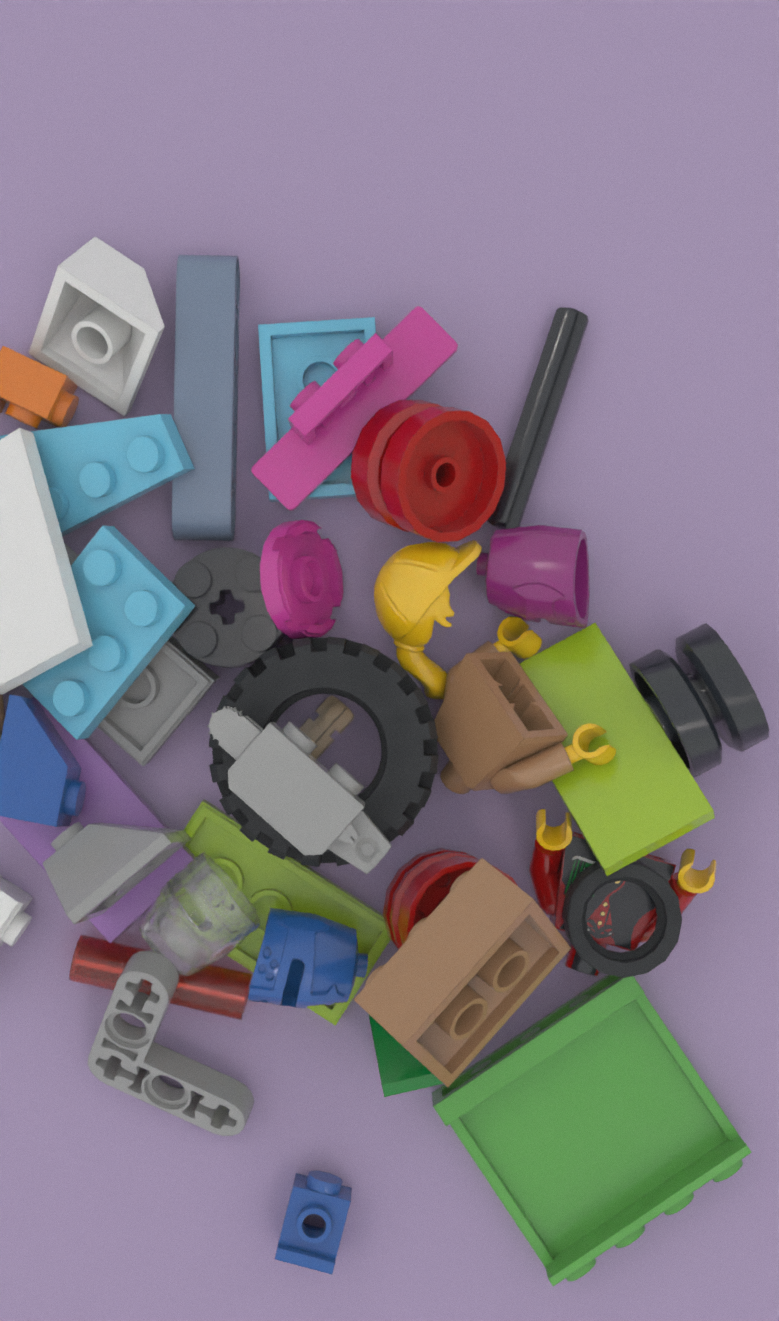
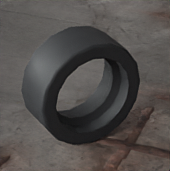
(630, 962)

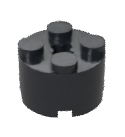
(208, 635)

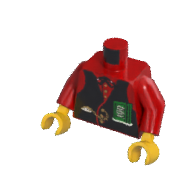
(620, 910)

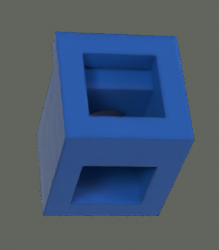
(308, 1244)

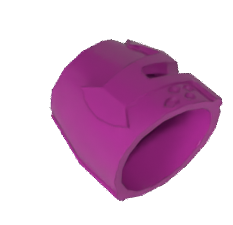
(538, 574)

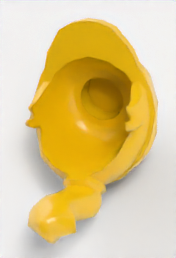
(414, 594)

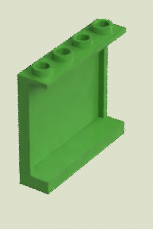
(591, 1126)

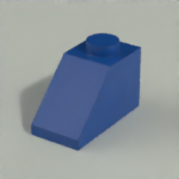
(37, 768)

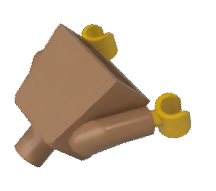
(499, 724)

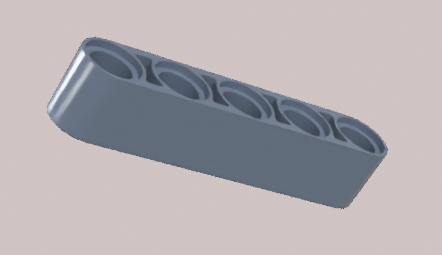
(206, 395)

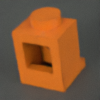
(35, 391)

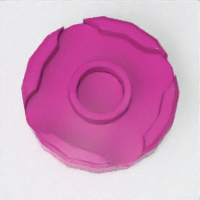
(300, 579)

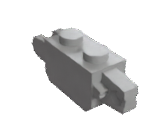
(295, 792)

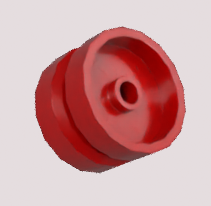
(428, 469)

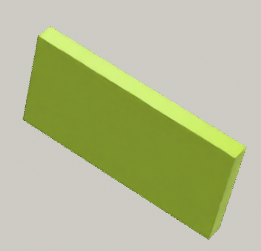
(645, 790)
(283, 885)

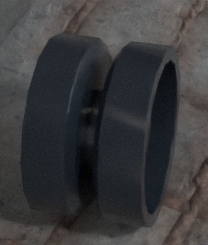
(701, 698)

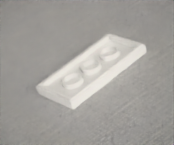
(38, 593)

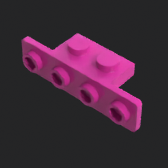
(333, 414)

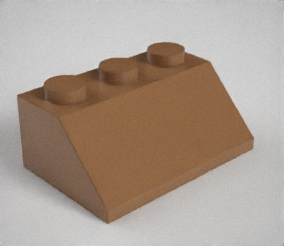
(463, 971)

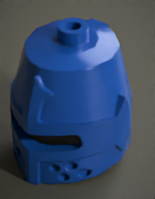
(306, 961)

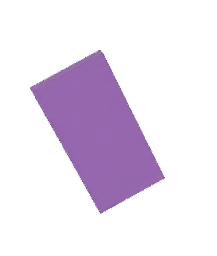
(106, 800)

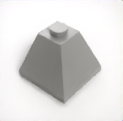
(105, 862)

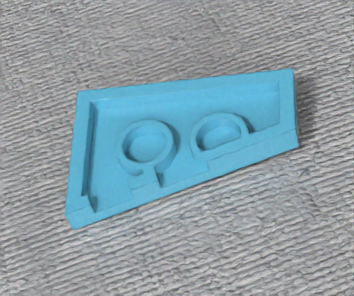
(108, 464)

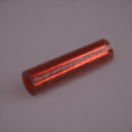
(207, 990)

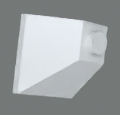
(100, 324)

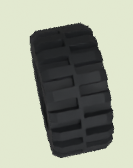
(372, 682)

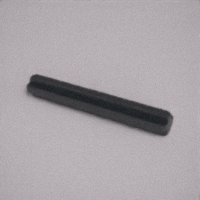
(539, 415)

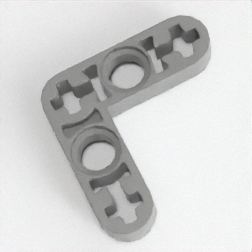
(124, 1049)

